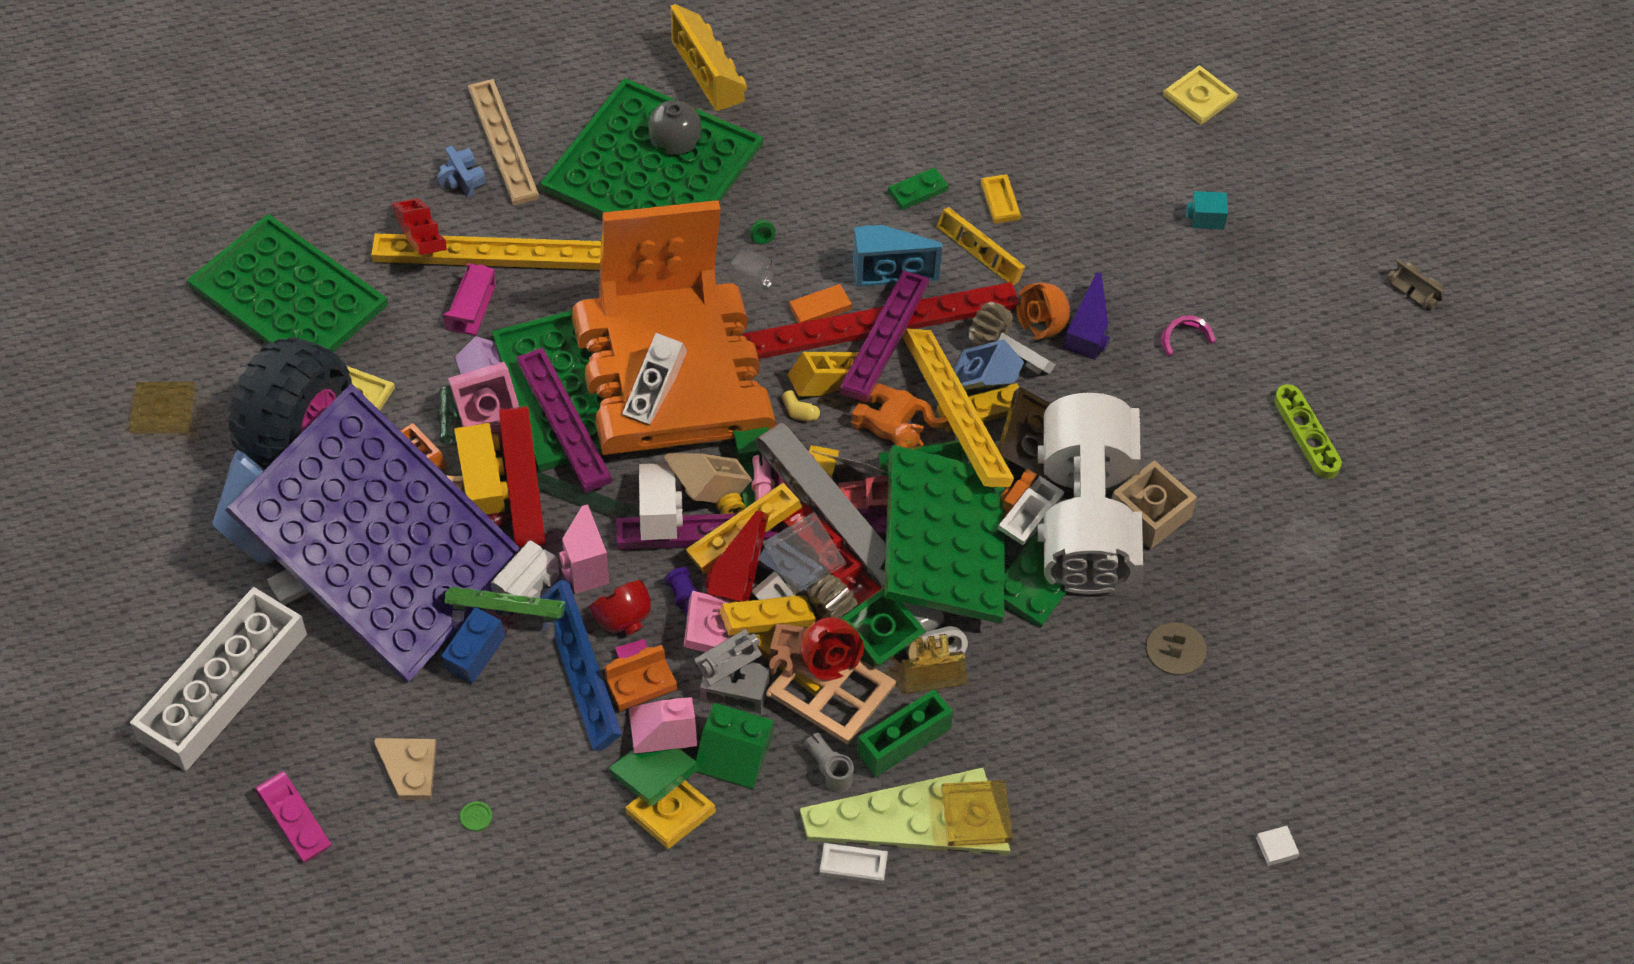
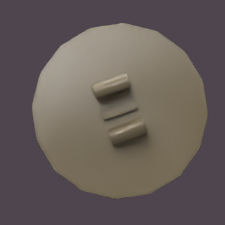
(1176, 648)

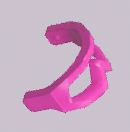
(1189, 320)

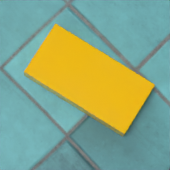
(1000, 199)

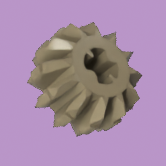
(990, 323)
(831, 597)

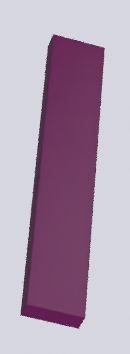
(884, 336)
(564, 420)

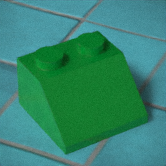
(884, 627)
(734, 745)

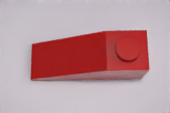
(737, 565)

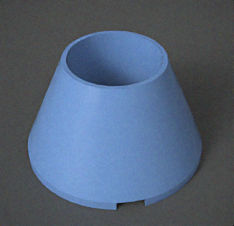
(240, 476)

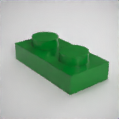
(918, 188)

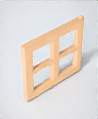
(832, 687)

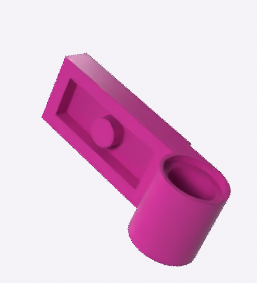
(293, 816)

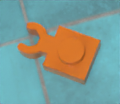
(1011, 496)

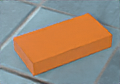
(821, 304)

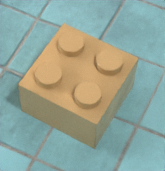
(1161, 500)

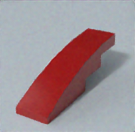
(418, 226)
(849, 574)

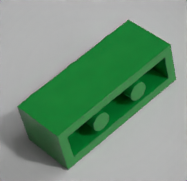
(904, 733)

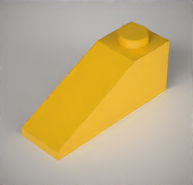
(820, 372)

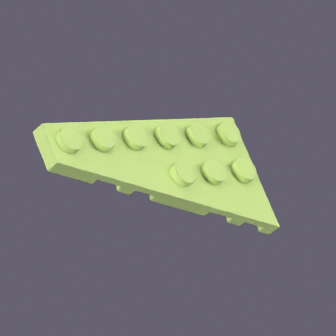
(893, 816)

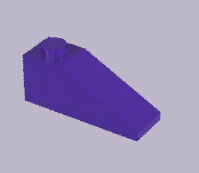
(1090, 323)

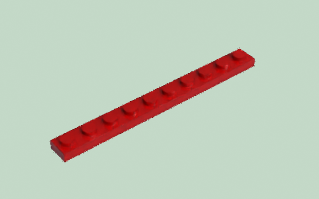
(859, 324)

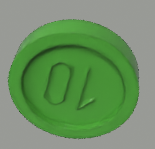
(476, 816)

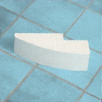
(1029, 511)

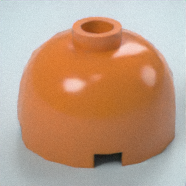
(1043, 304)

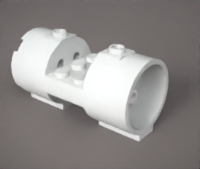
(1091, 538)

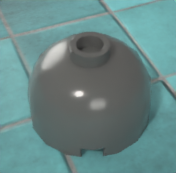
(674, 127)

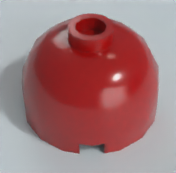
(623, 609)
(830, 648)

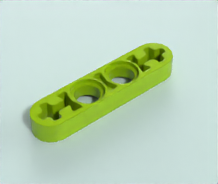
(1308, 431)

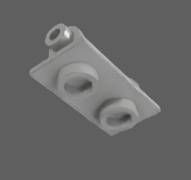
(728, 656)

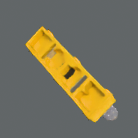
(981, 246)

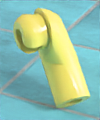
(799, 410)

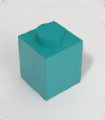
(1208, 210)

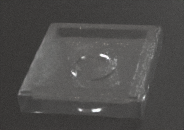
(804, 553)

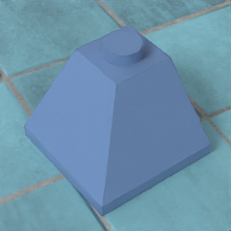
(988, 366)

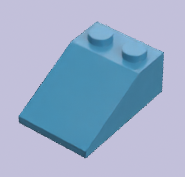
(884, 252)

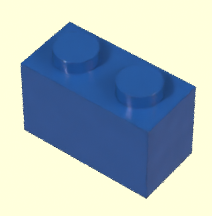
(473, 645)

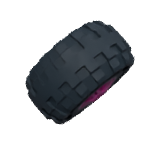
(282, 396)

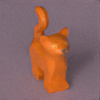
(892, 417)

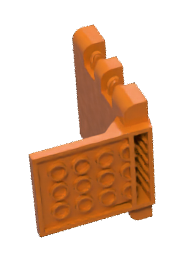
(663, 281)

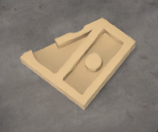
(409, 765)

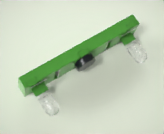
(504, 606)

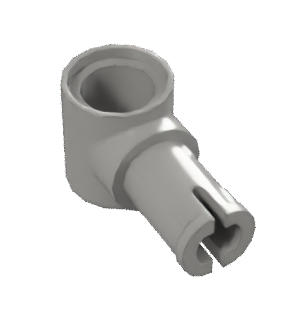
(829, 763)

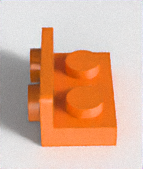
(639, 677)

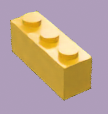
(481, 467)

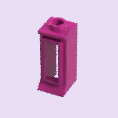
(471, 300)

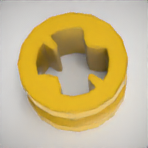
(730, 504)

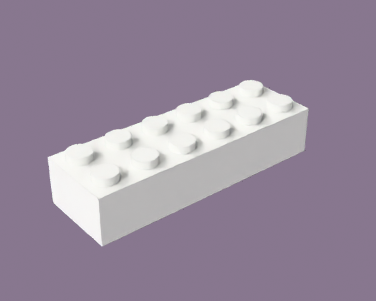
(218, 679)

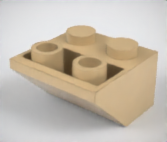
(708, 476)

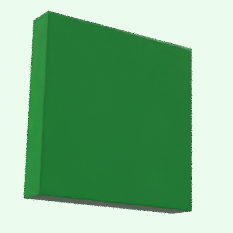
(653, 773)

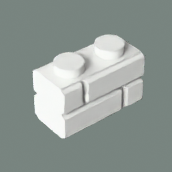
(527, 572)

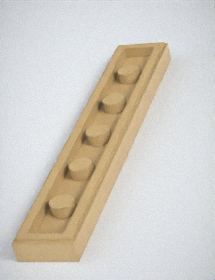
(503, 142)

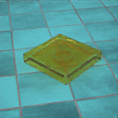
(162, 407)
(976, 813)

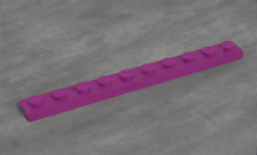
(698, 526)

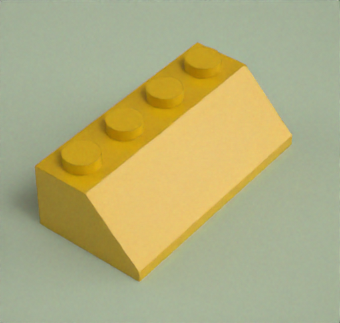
(706, 59)

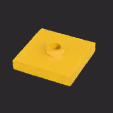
(673, 814)

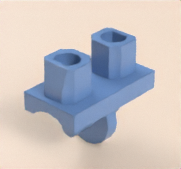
(458, 172)

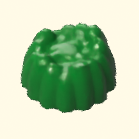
(762, 232)

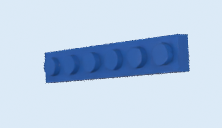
(583, 670)

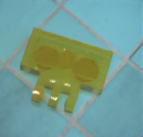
(934, 666)

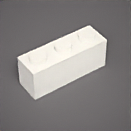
(659, 502)

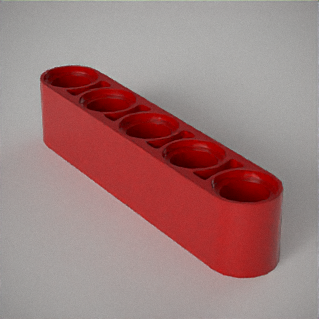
(522, 476)

